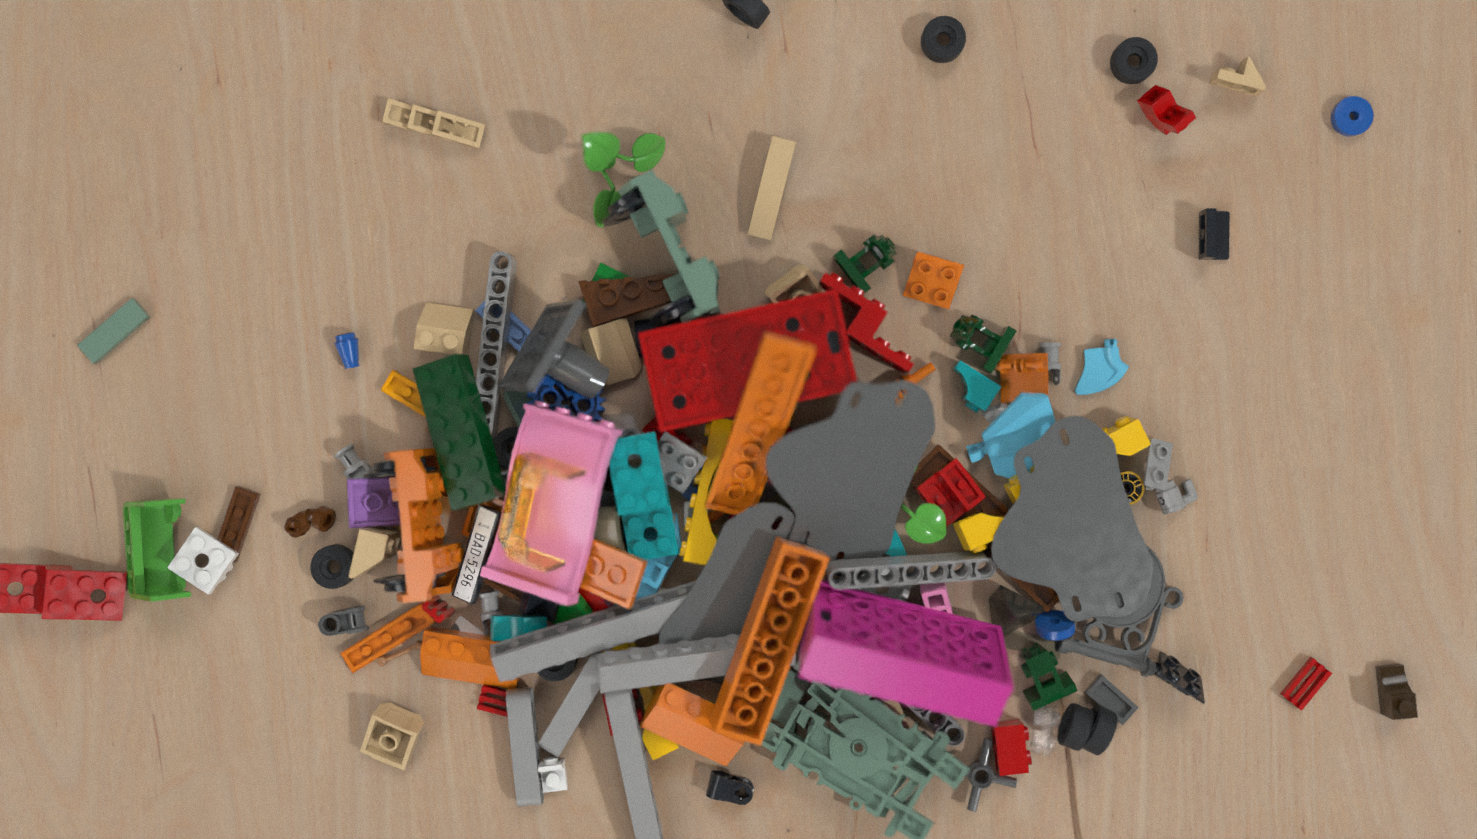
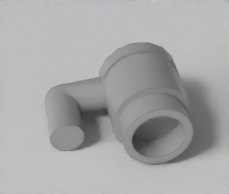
(1172, 500)

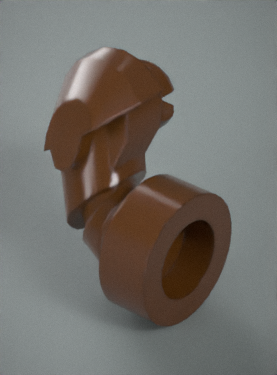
(320, 518)

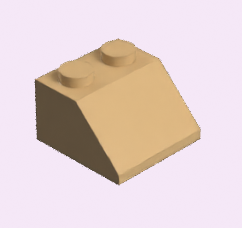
(444, 329)
(373, 548)

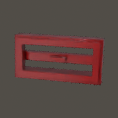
(446, 613)
(1313, 689)
(488, 708)

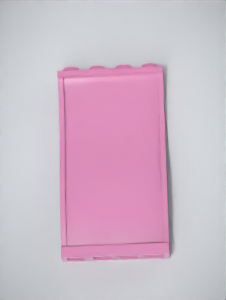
(562, 509)

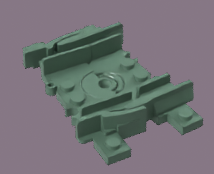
(871, 773)

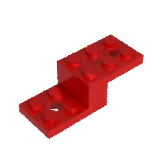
(866, 323)
(62, 592)

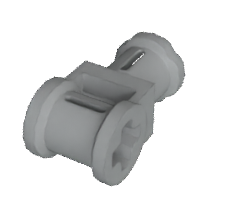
(354, 466)

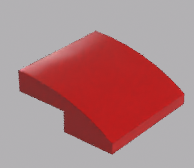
(951, 491)

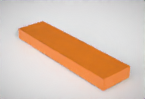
(386, 638)

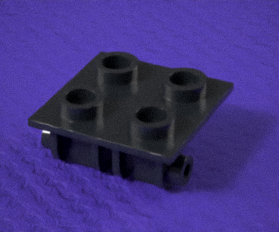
(1181, 678)

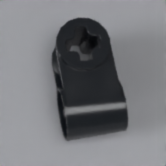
(727, 788)

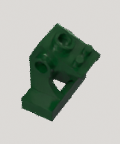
(880, 248)
(993, 346)
(1038, 663)

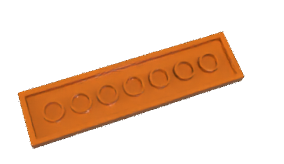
(759, 423)
(608, 571)

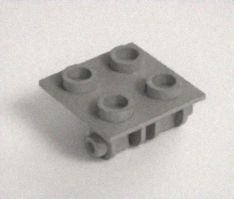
(679, 461)

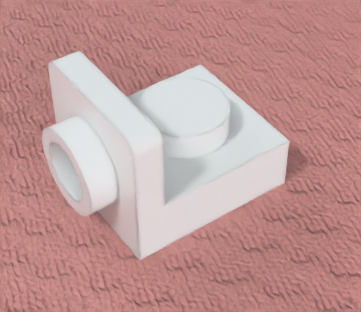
(553, 774)

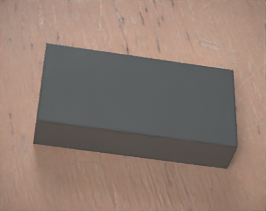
(1111, 698)

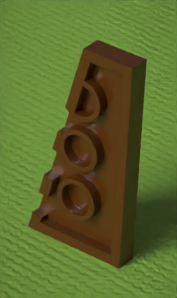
(623, 298)

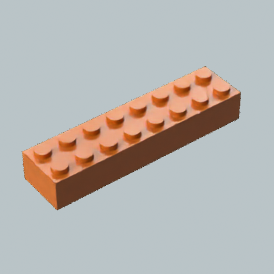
(768, 641)

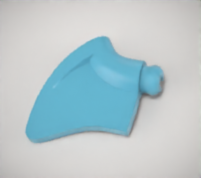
(1101, 368)

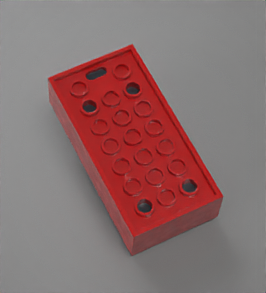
(705, 364)

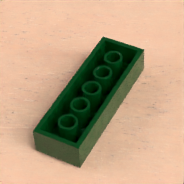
(459, 431)

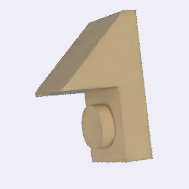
(1245, 80)

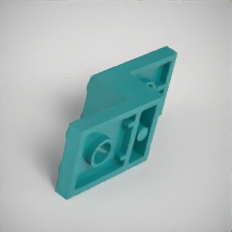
(643, 497)

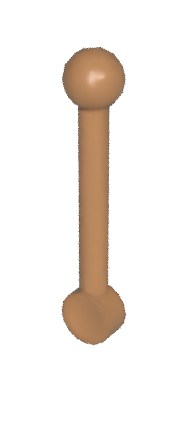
(382, 661)

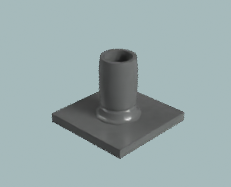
(549, 353)

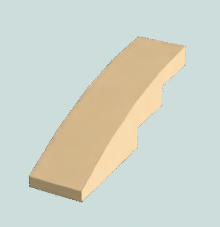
(433, 123)
(771, 187)

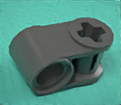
(348, 621)

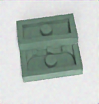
(789, 697)

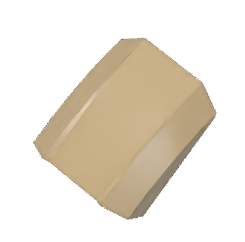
(793, 284)
(614, 348)
(392, 735)

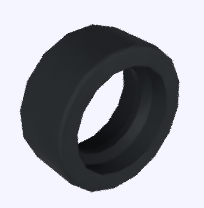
(748, 11)
(1102, 730)

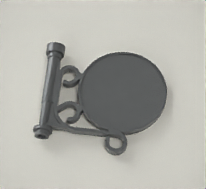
(1128, 657)

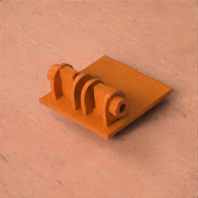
(933, 280)
(1022, 375)

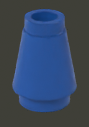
(348, 349)

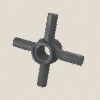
(990, 777)

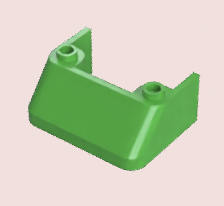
(151, 549)

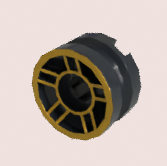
(1135, 486)

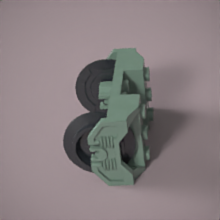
(657, 207)

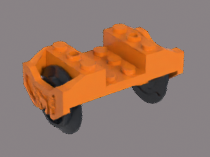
(425, 563)

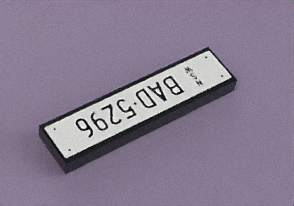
(477, 553)

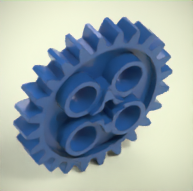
(546, 387)

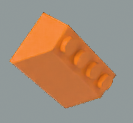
(460, 657)
(685, 721)

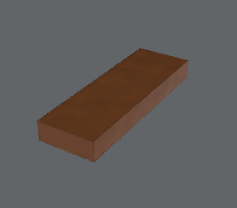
(238, 518)

